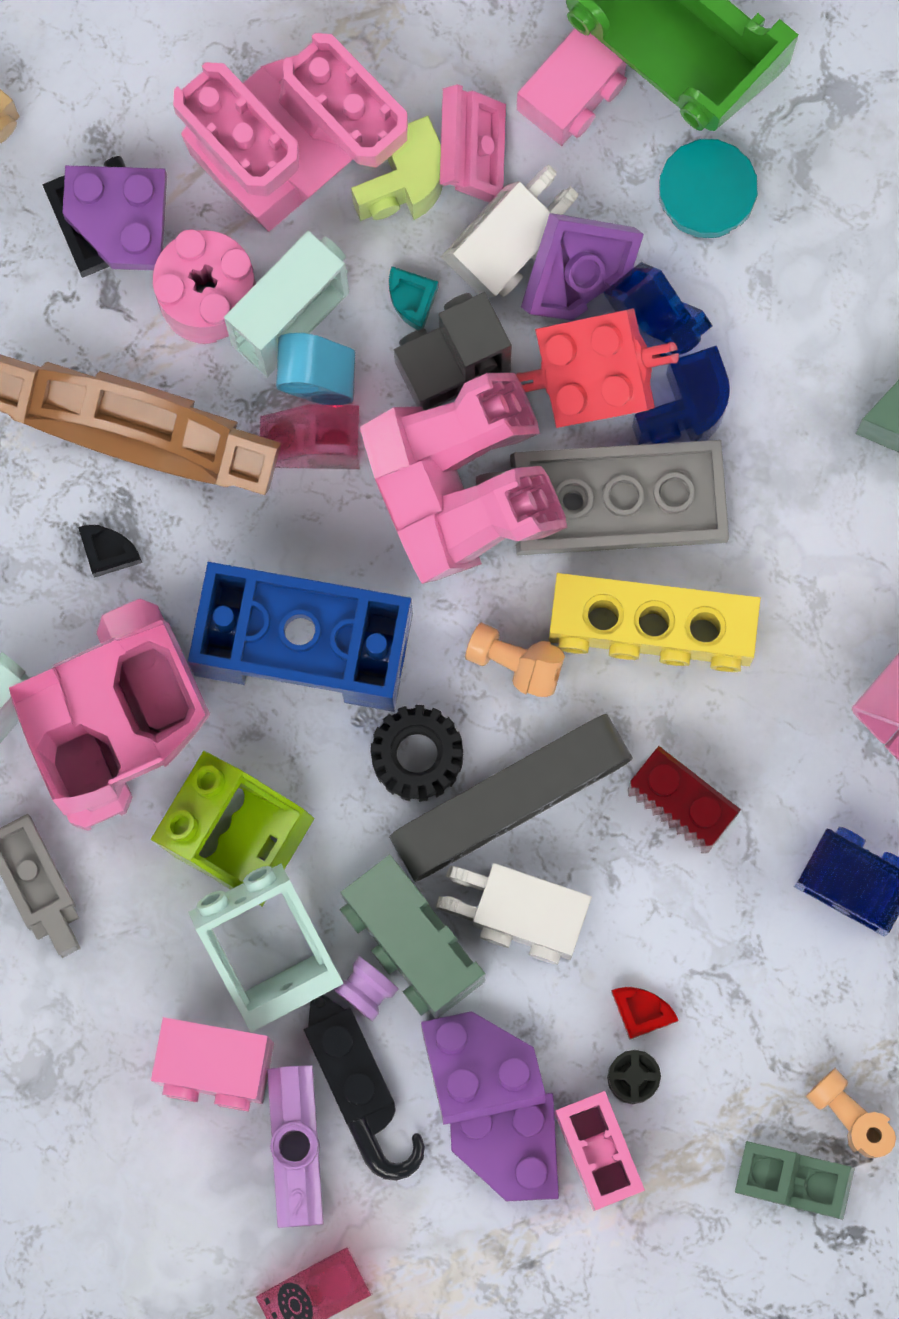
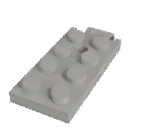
(632, 496)

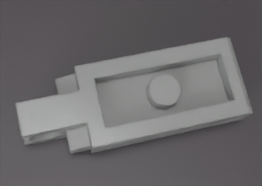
(37, 885)

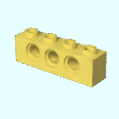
(731, 614)

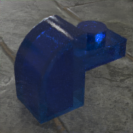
(658, 309)
(699, 405)

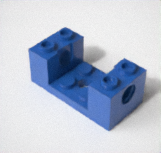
(354, 647)

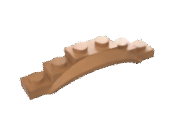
(136, 424)

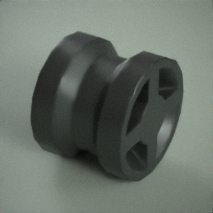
(642, 1077)

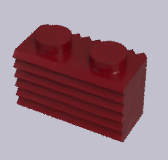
(682, 800)

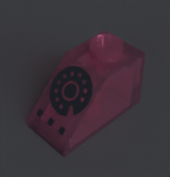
(318, 1290)

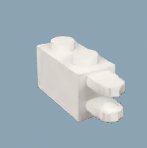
(506, 235)
(521, 910)

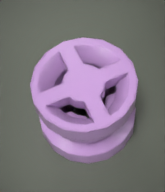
(366, 988)

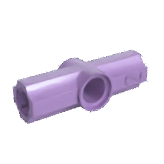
(297, 1182)

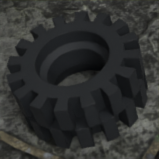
(411, 722)

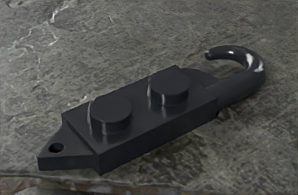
(357, 1086)

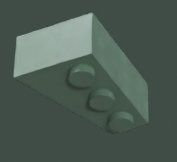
(411, 938)

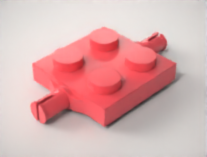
(596, 368)

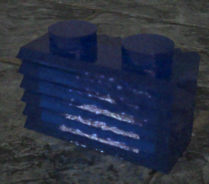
(853, 880)

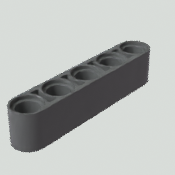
(510, 797)

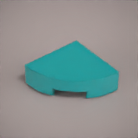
(412, 296)

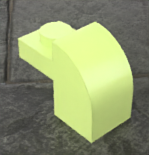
(412, 179)

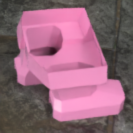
(288, 126)
(417, 474)
(110, 713)

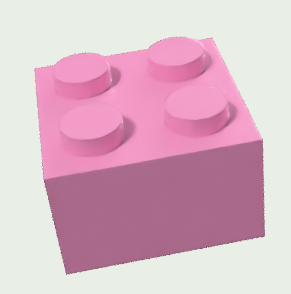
(212, 1062)

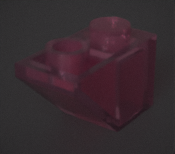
(315, 436)

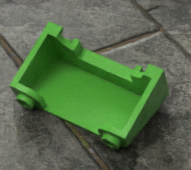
(691, 51)

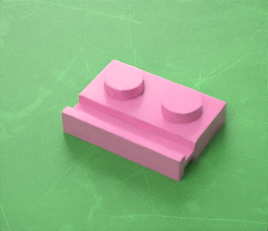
(472, 143)

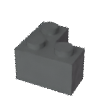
(460, 350)

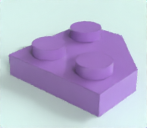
(118, 212)
(577, 264)
(479, 1068)
(512, 1151)

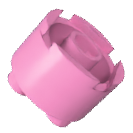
(193, 261)

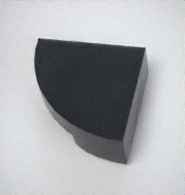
(107, 550)

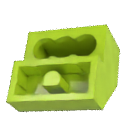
(238, 851)

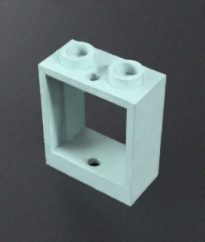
(288, 300)
(285, 990)

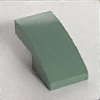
(794, 1180)

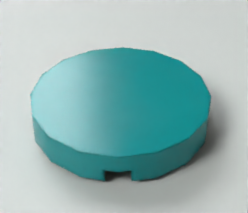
(708, 188)

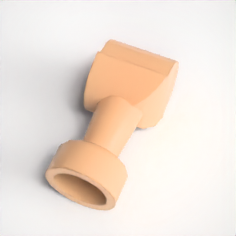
(534, 668)
(866, 1131)

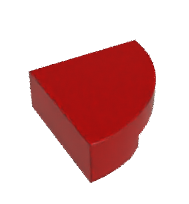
(642, 1011)

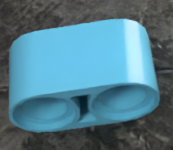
(315, 369)

